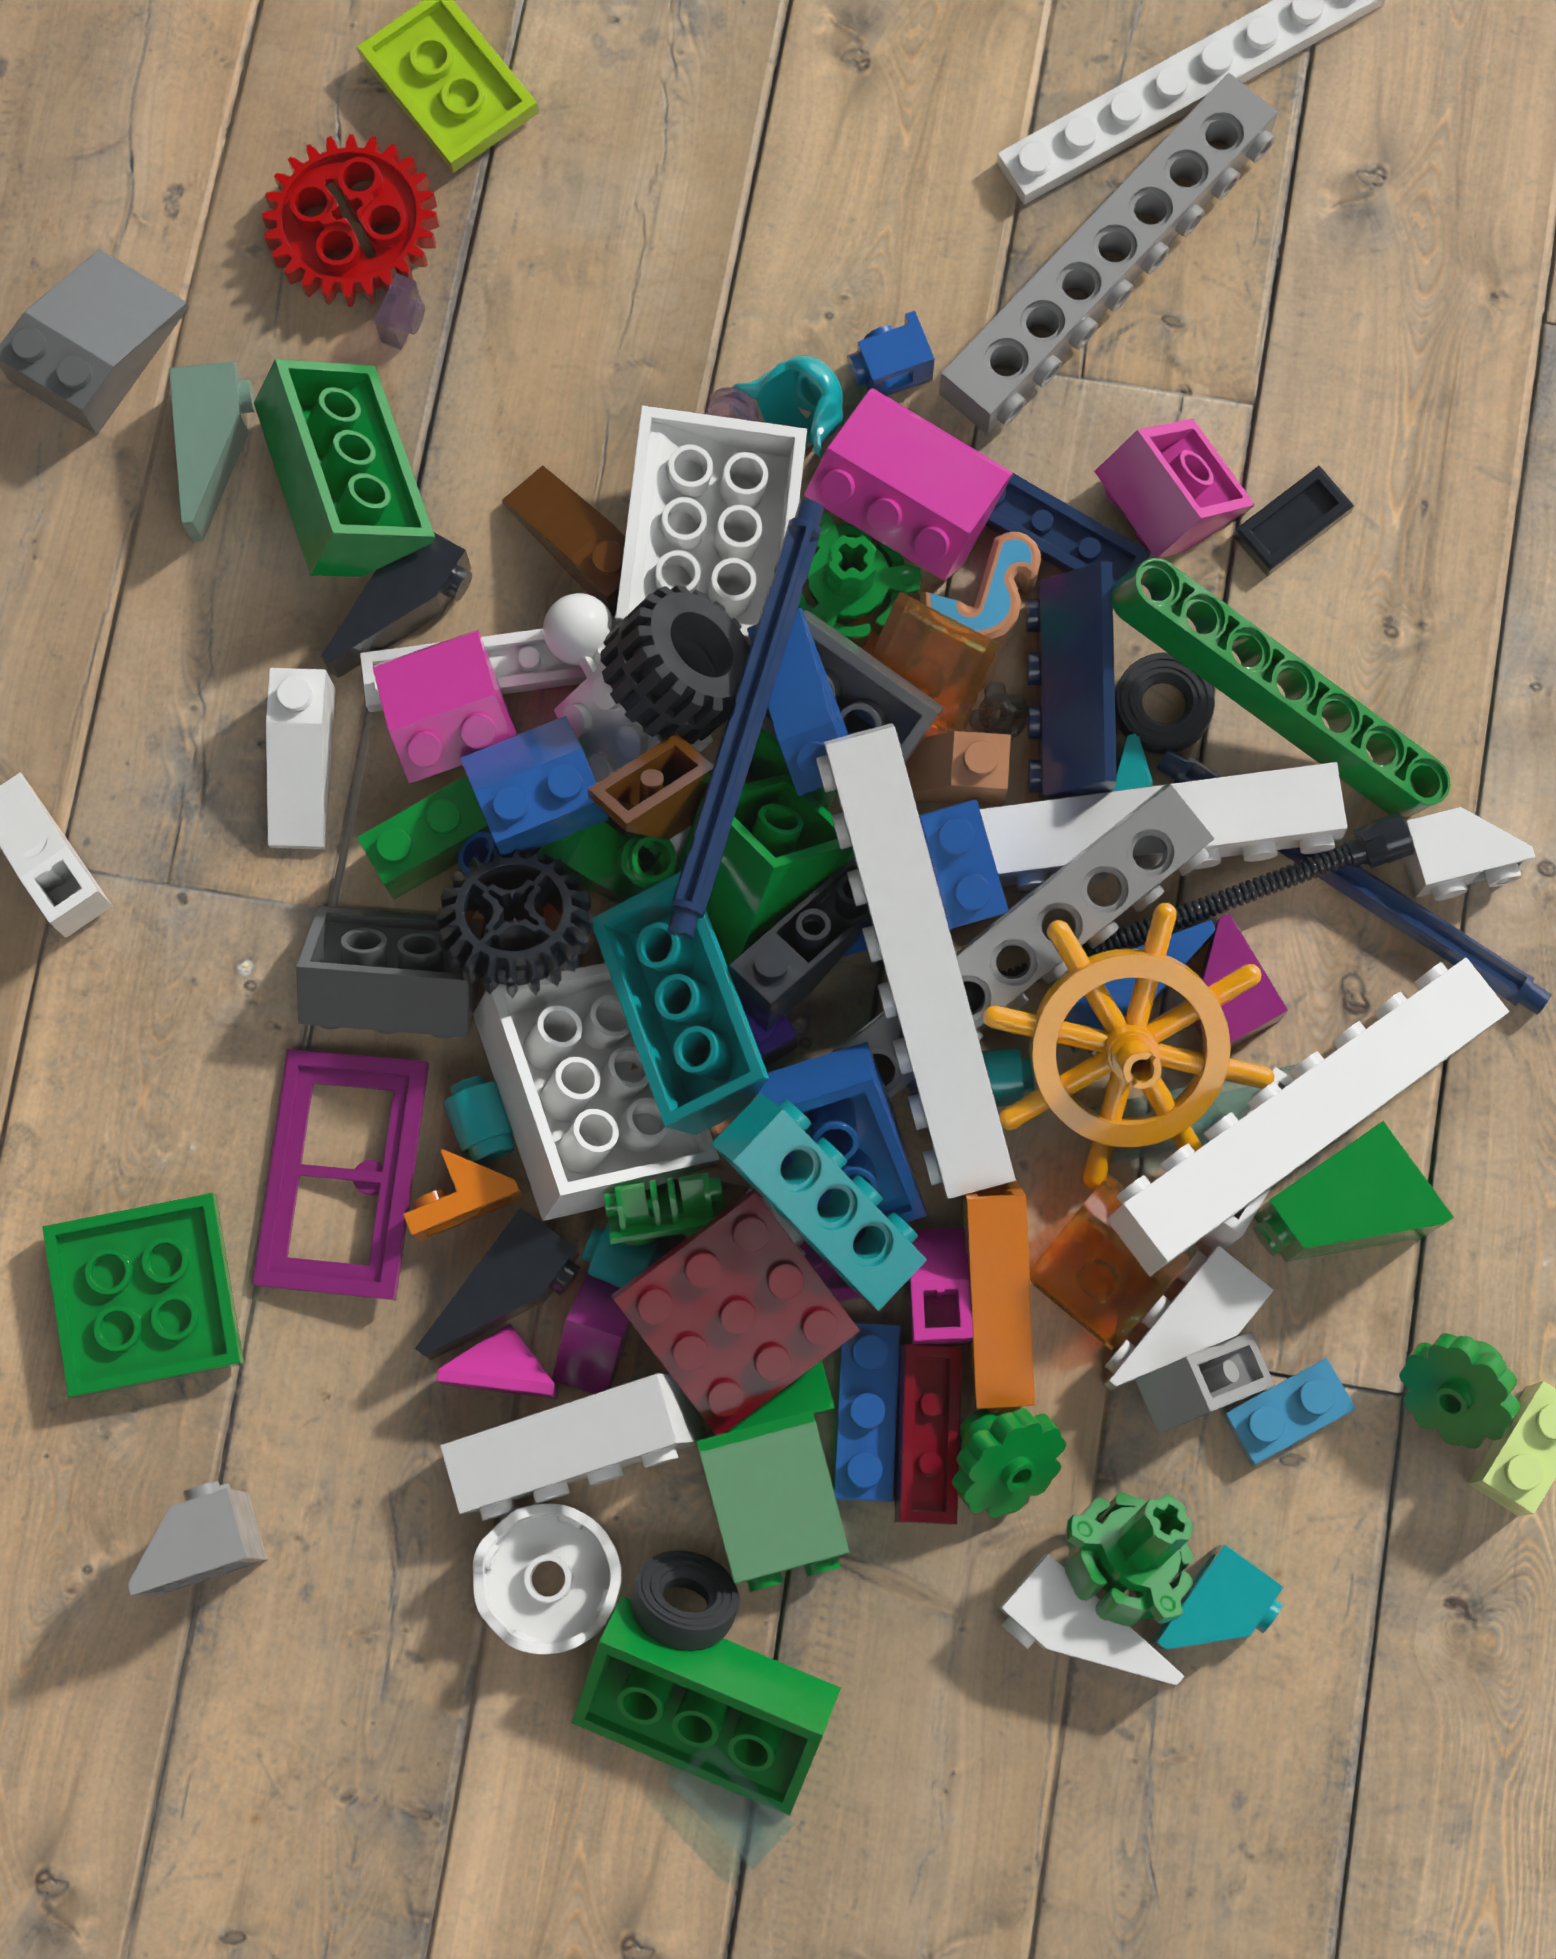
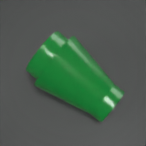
(656, 857)

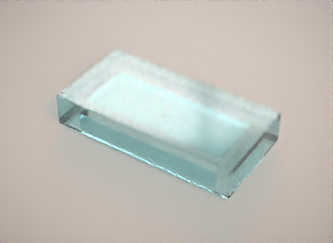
(743, 1823)

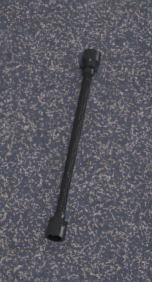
(1372, 845)

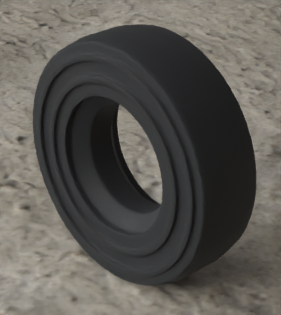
(1159, 736)
(678, 1627)

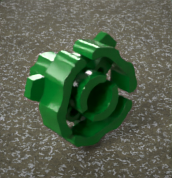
(853, 579)
(1134, 1549)

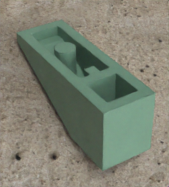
(209, 434)

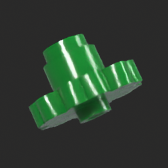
(1460, 1390)
(1006, 1459)

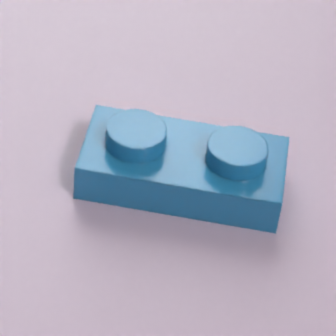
(1289, 1411)

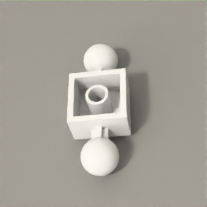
(575, 635)

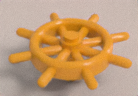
(1128, 1045)

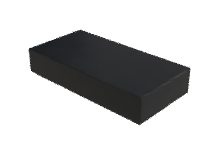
(1293, 520)

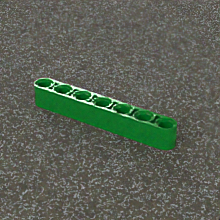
(1254, 687)

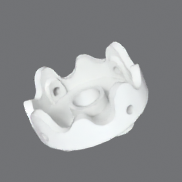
(505, 1571)

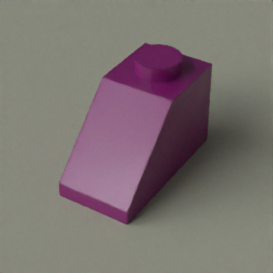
(1256, 1007)

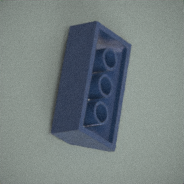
(1073, 684)

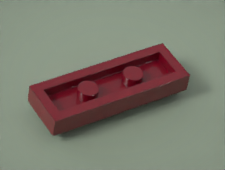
(928, 1434)

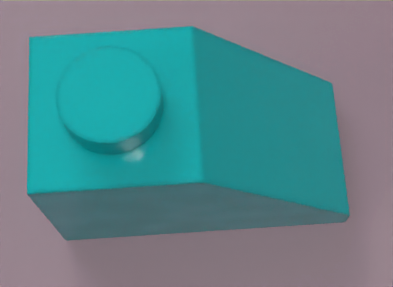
(1223, 1604)

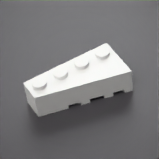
(572, 1443)

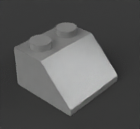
(199, 1541)

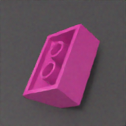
(908, 484)

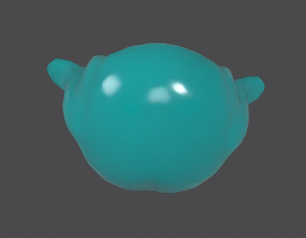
(801, 384)

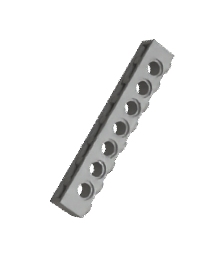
(1225, 114)
(1160, 815)

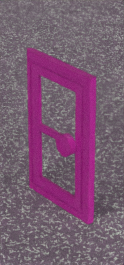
(391, 1180)

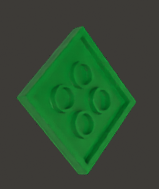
(142, 1295)

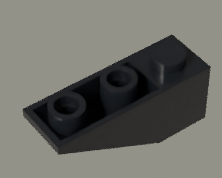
(799, 950)

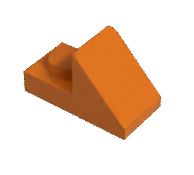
(477, 1194)

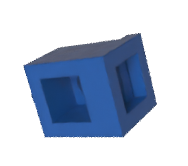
(893, 358)

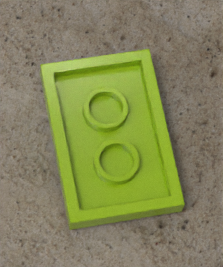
(448, 80)

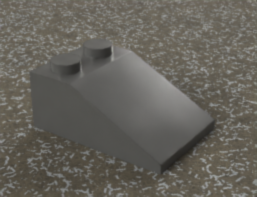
(90, 339)

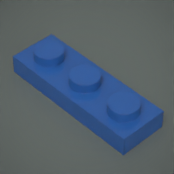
(868, 1414)

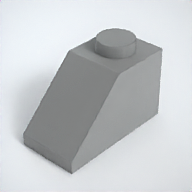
(1204, 1382)

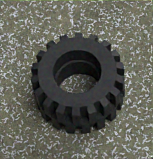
(676, 663)

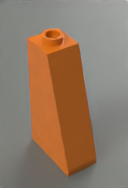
(1000, 1297)

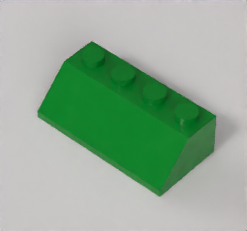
(341, 466)
(722, 1695)

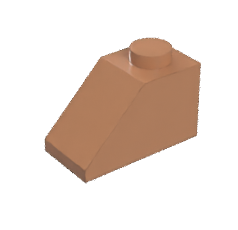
(961, 768)

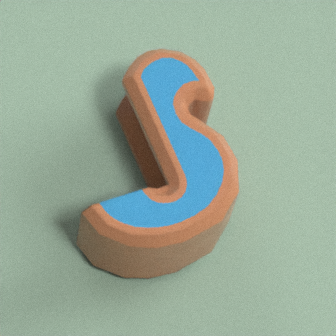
(1010, 566)

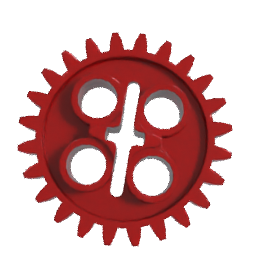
(393, 198)

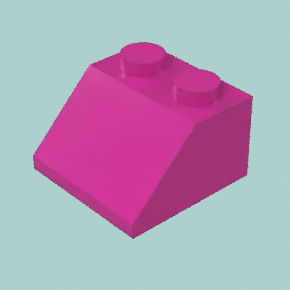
(1172, 487)
(442, 705)

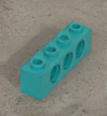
(755, 1149)

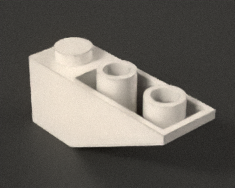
(46, 860)
(1207, 1311)

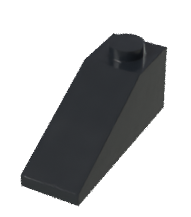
(399, 602)
(510, 1279)

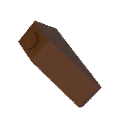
(572, 533)

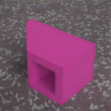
(941, 1289)

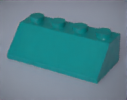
(680, 1012)

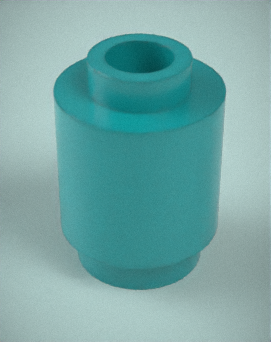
(1008, 1075)
(479, 1120)
(618, 1261)

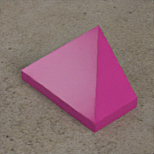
(499, 1365)

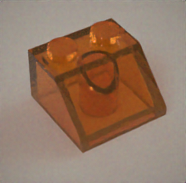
(938, 658)
(1097, 1276)

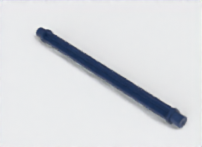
(745, 720)
(1400, 910)

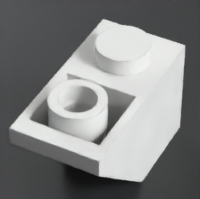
(1460, 850)

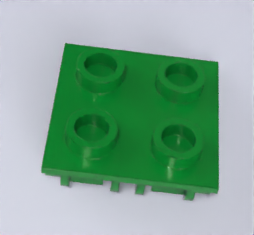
(663, 1210)

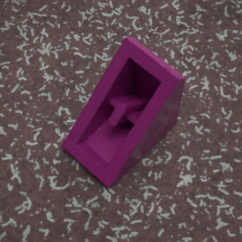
(592, 1339)

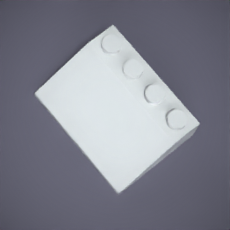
(709, 508)
(573, 1096)

